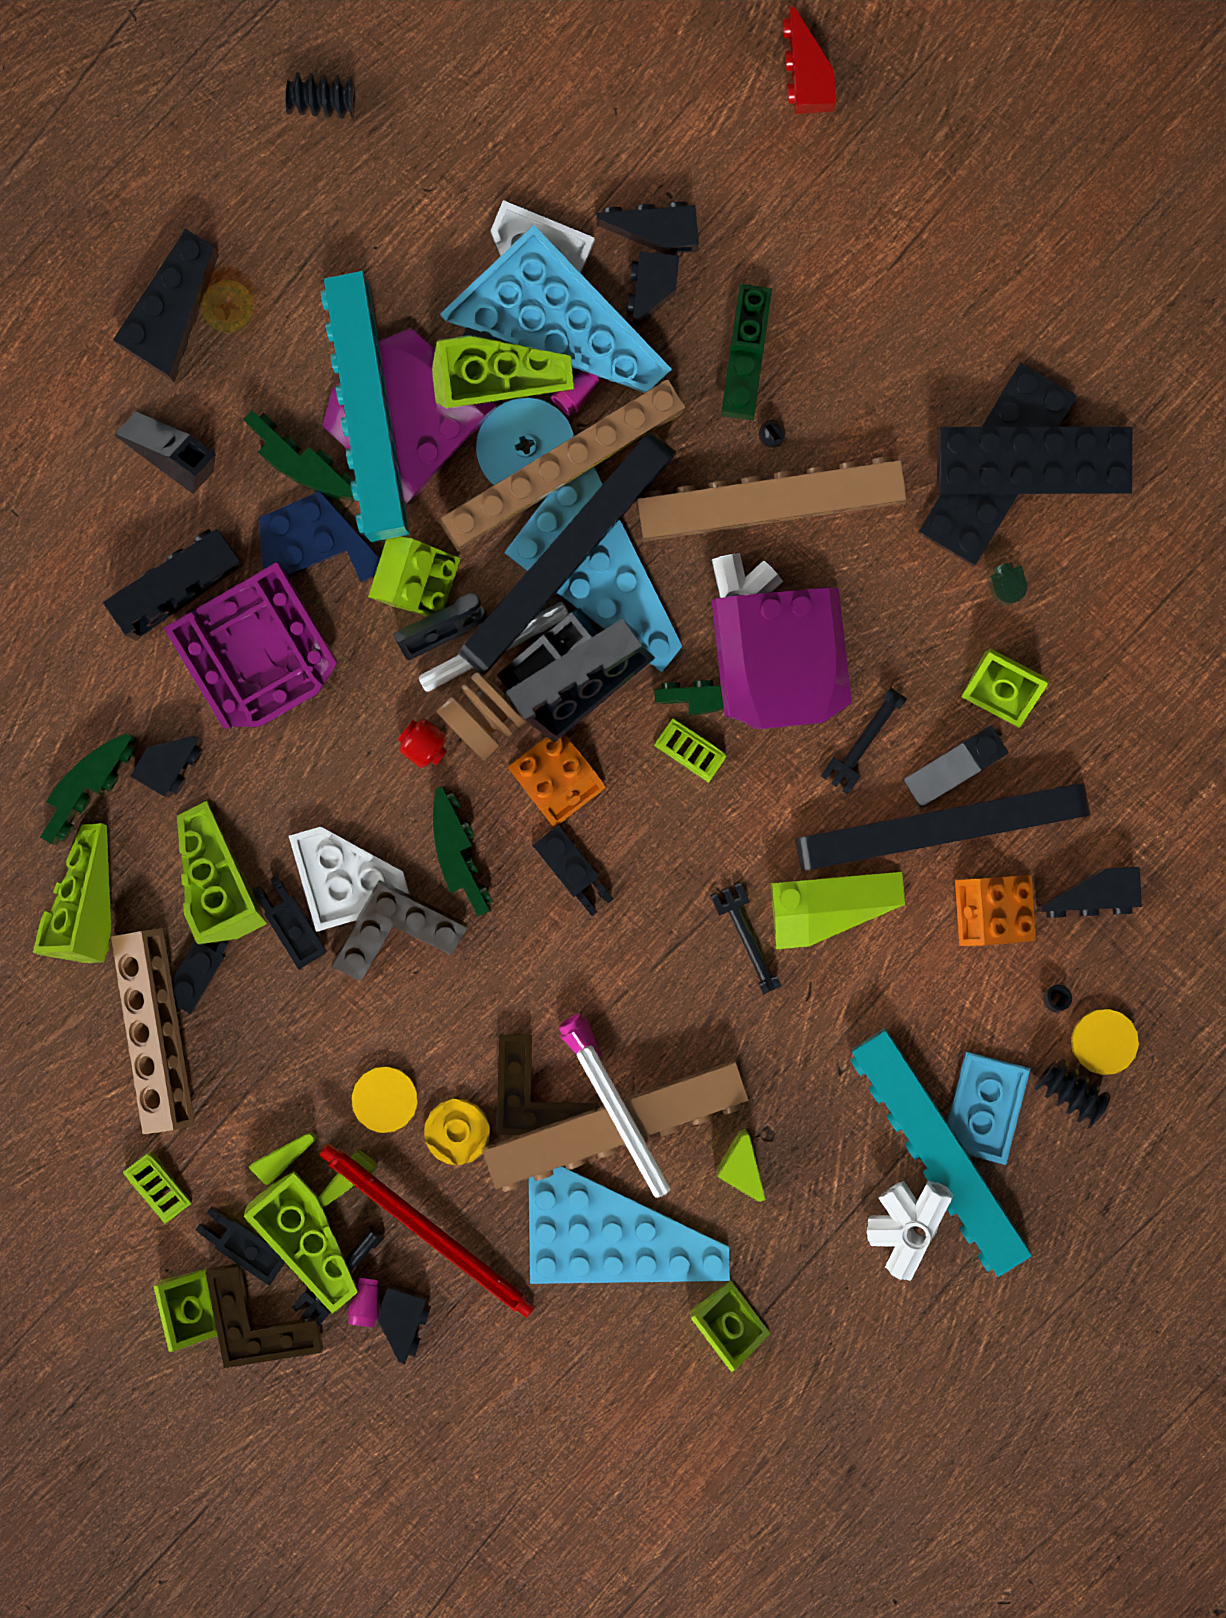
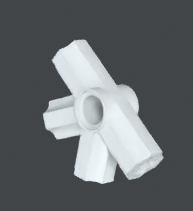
(732, 580)
(898, 1226)

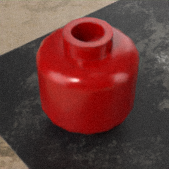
(422, 743)

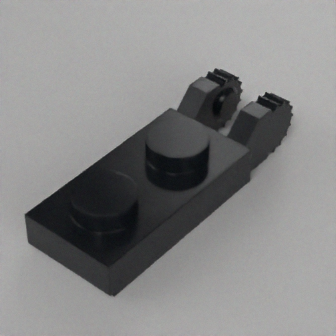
(440, 627)
(570, 867)
(291, 925)
(196, 974)
(243, 1246)

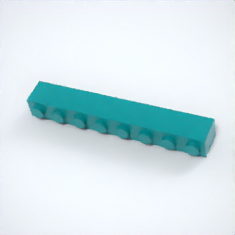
(366, 407)
(940, 1151)

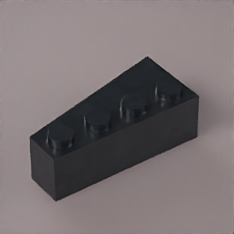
(169, 307)
(172, 584)
(580, 680)

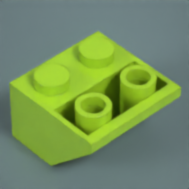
(414, 576)

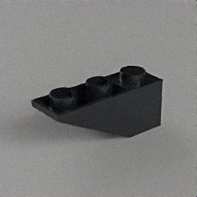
(661, 229)
(169, 450)
(1101, 890)

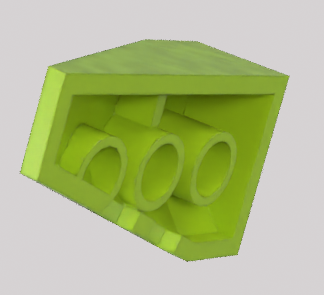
(487, 370)
(216, 891)
(825, 907)
(81, 915)
(299, 1232)

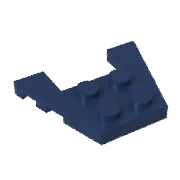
(311, 534)

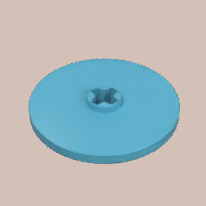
(512, 423)

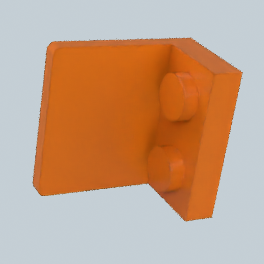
(556, 778)
(995, 910)

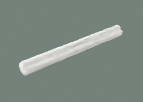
(458, 665)
(623, 1121)

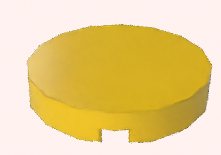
(1104, 1041)
(384, 1099)
(457, 1131)

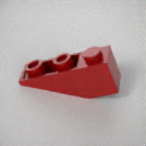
(812, 73)

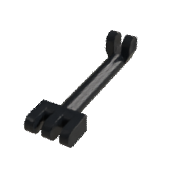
(845, 768)
(733, 905)
(369, 1240)

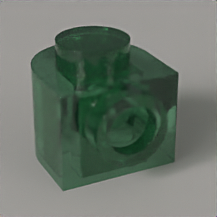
(1007, 584)

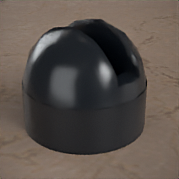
(766, 437)
(1062, 1003)

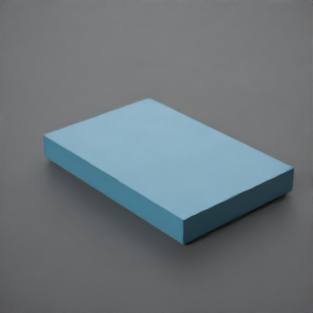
(987, 1106)

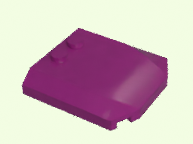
(422, 428)
(254, 650)
(782, 657)

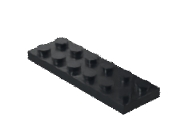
(1034, 460)
(968, 521)

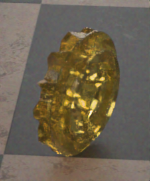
(217, 295)

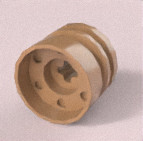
(480, 716)

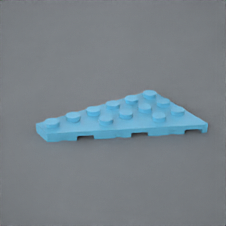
(548, 305)
(610, 580)
(603, 1237)

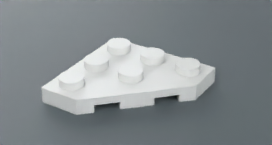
(515, 221)
(338, 876)

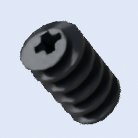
(320, 95)
(1074, 1091)

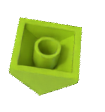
(1004, 687)
(740, 1168)
(185, 1309)
(729, 1325)

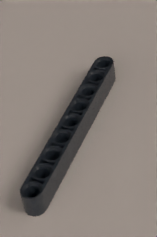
(567, 552)
(942, 827)

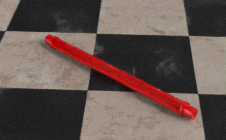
(426, 1230)

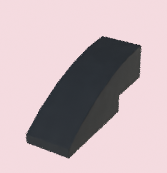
(551, 646)

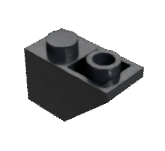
(655, 284)
(164, 765)
(400, 1318)

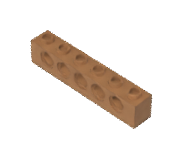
(152, 1031)

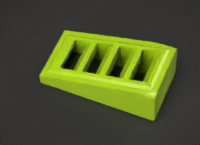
(714, 765)
(273, 1164)
(167, 1180)
(340, 1184)

